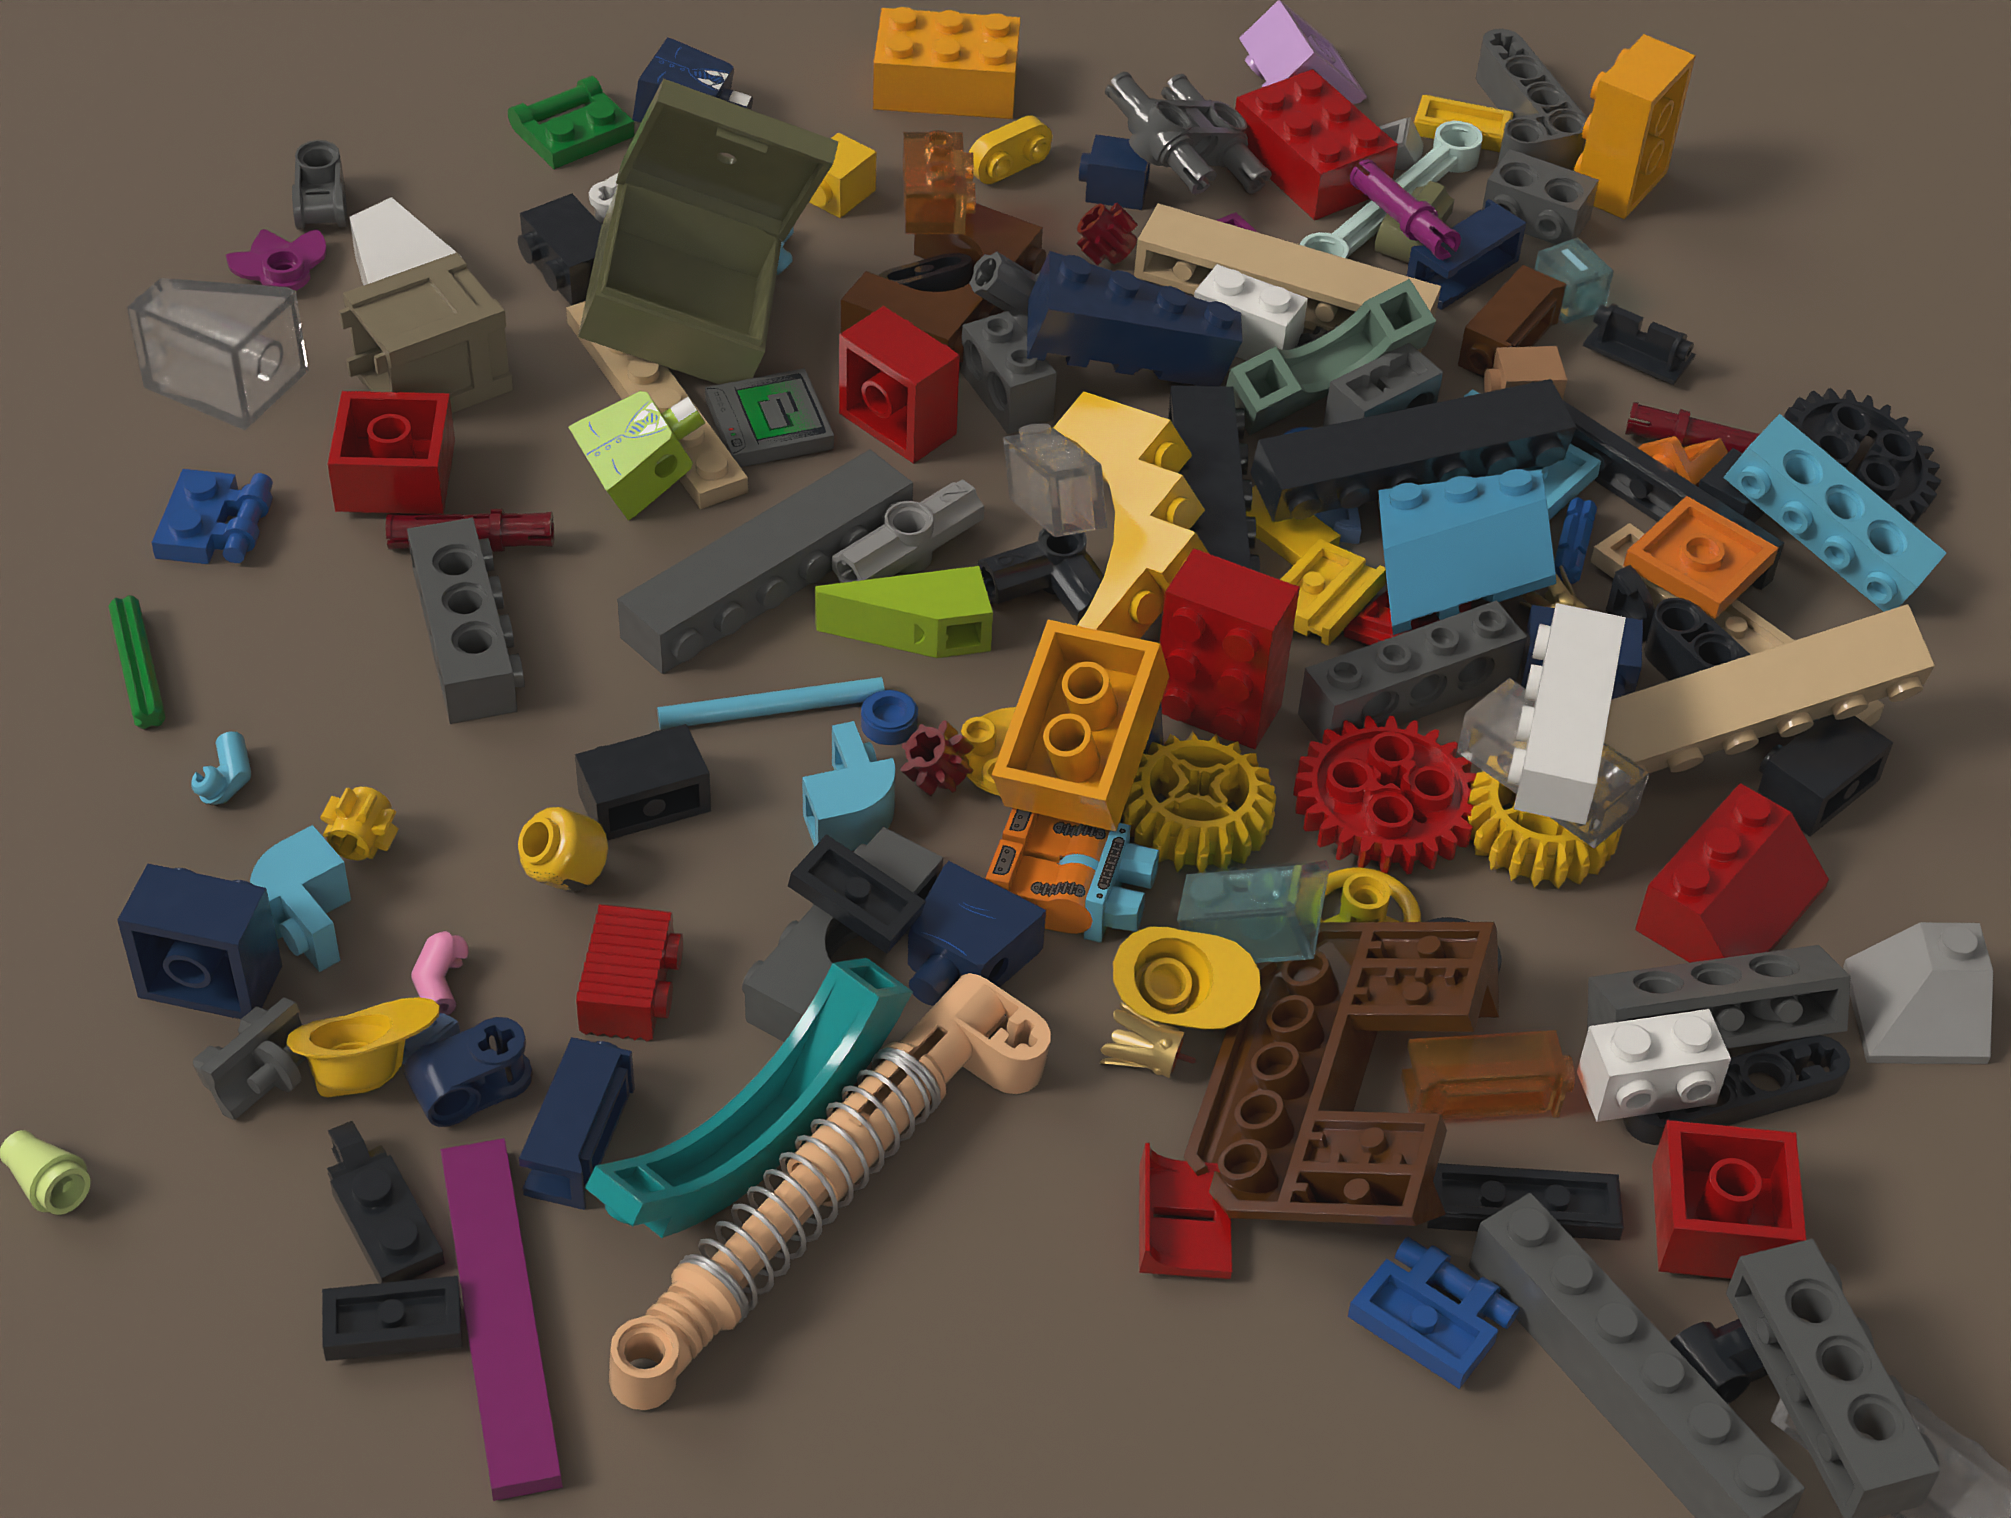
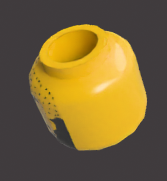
(563, 848)

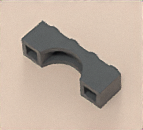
(790, 977)

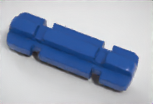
(1575, 538)

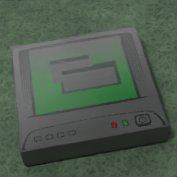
(769, 417)

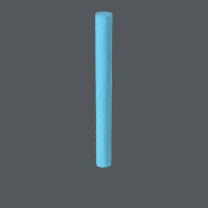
(768, 703)

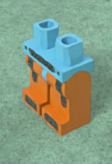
(1074, 872)

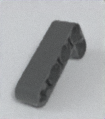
(1545, 116)

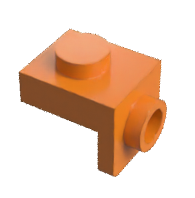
(1690, 461)

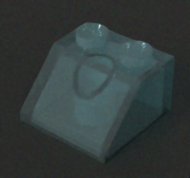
(1261, 907)

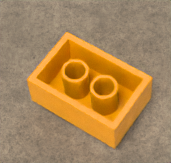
(946, 63)
(1634, 123)
(1081, 725)

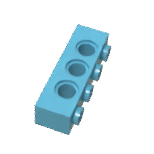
(1834, 514)

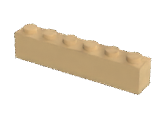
(1185, 247)
(1771, 692)

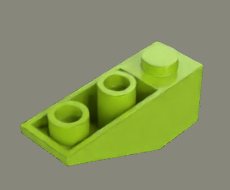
(916, 613)

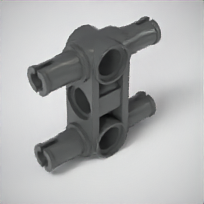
(1187, 133)

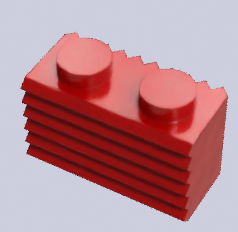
(627, 971)

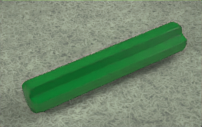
(136, 662)

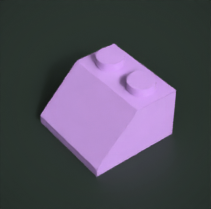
(1286, 45)

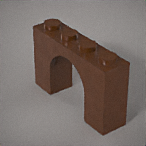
(946, 312)

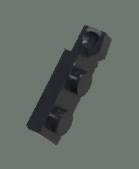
(380, 1209)

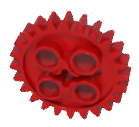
(1385, 794)

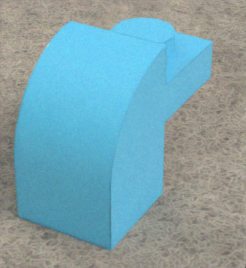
(854, 797)
(302, 885)

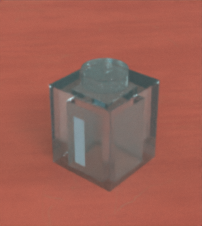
(1584, 273)

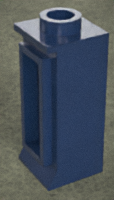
(1487, 247)
(577, 1121)

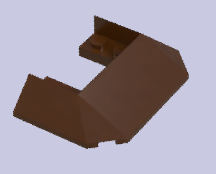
(1294, 1067)

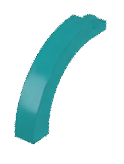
(748, 1135)

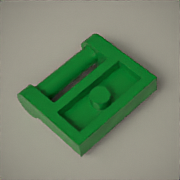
(577, 132)

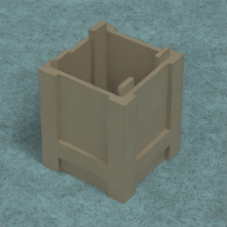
(429, 334)

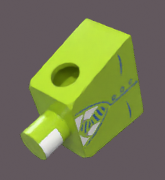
(637, 448)

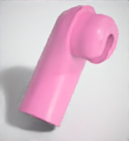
(429, 973)

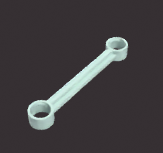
(1454, 150)

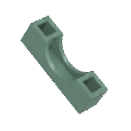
(1292, 379)

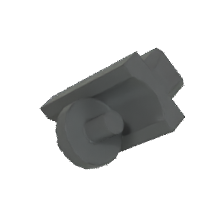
(253, 1060)

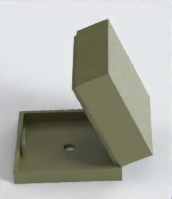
(699, 234)

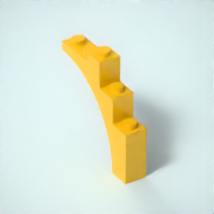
(1151, 507)

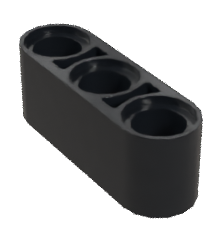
(1687, 640)

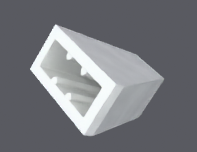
(392, 241)

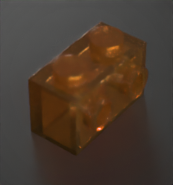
(937, 182)

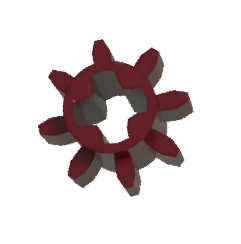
(1107, 234)
(937, 758)

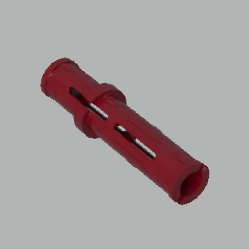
(1685, 428)
(500, 528)

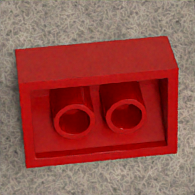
(1733, 883)

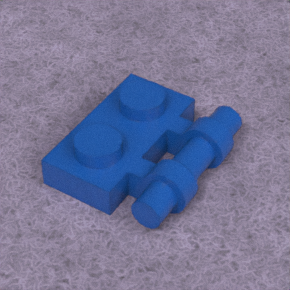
(198, 513)
(1426, 1323)

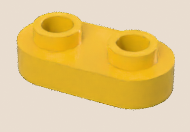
(1010, 149)

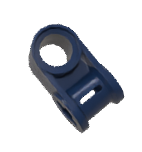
(467, 1075)

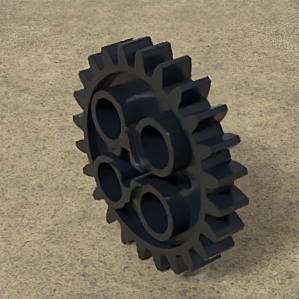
(1894, 463)

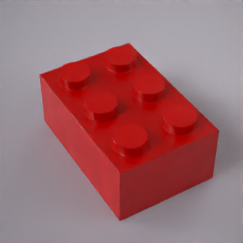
(1313, 141)
(1226, 647)

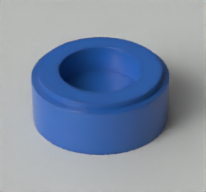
(889, 717)

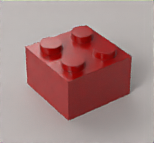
(898, 384)
(391, 452)
(1724, 1196)

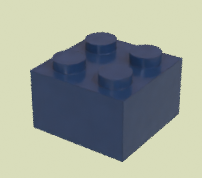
(200, 941)

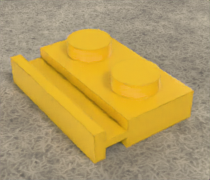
(1332, 589)

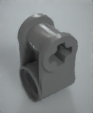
(318, 185)

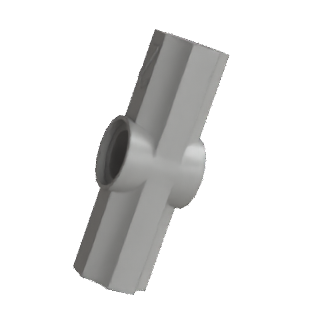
(910, 535)

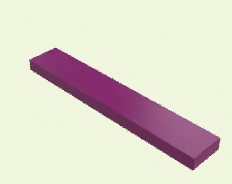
(500, 1321)

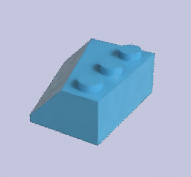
(1464, 543)

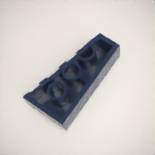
(1129, 323)

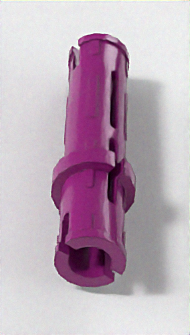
(1416, 218)

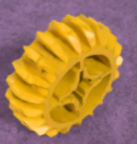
(1195, 818)
(1528, 841)

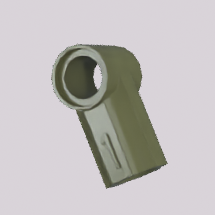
(1391, 239)

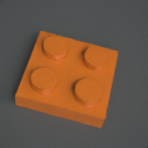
(1701, 556)

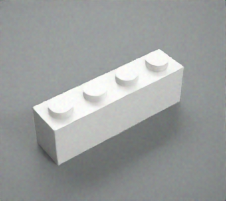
(1569, 713)

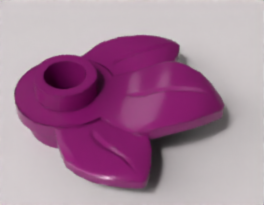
(278, 261)

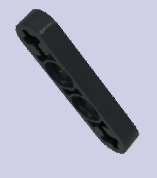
(1747, 1101)

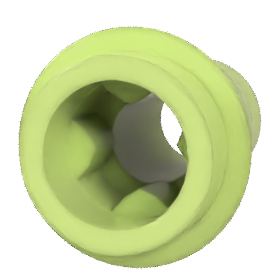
(47, 1174)

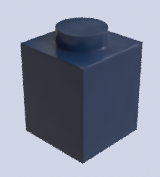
(1114, 173)

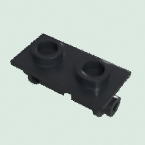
(1658, 352)

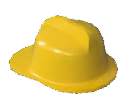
(1186, 978)
(363, 1047)

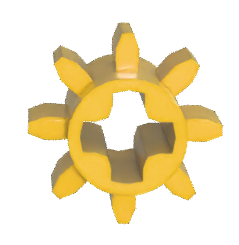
(359, 823)

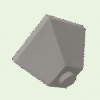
(1924, 996)

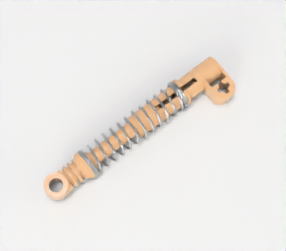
(904, 1082)

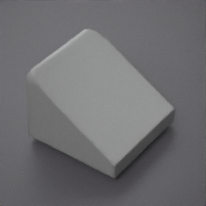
(1408, 140)

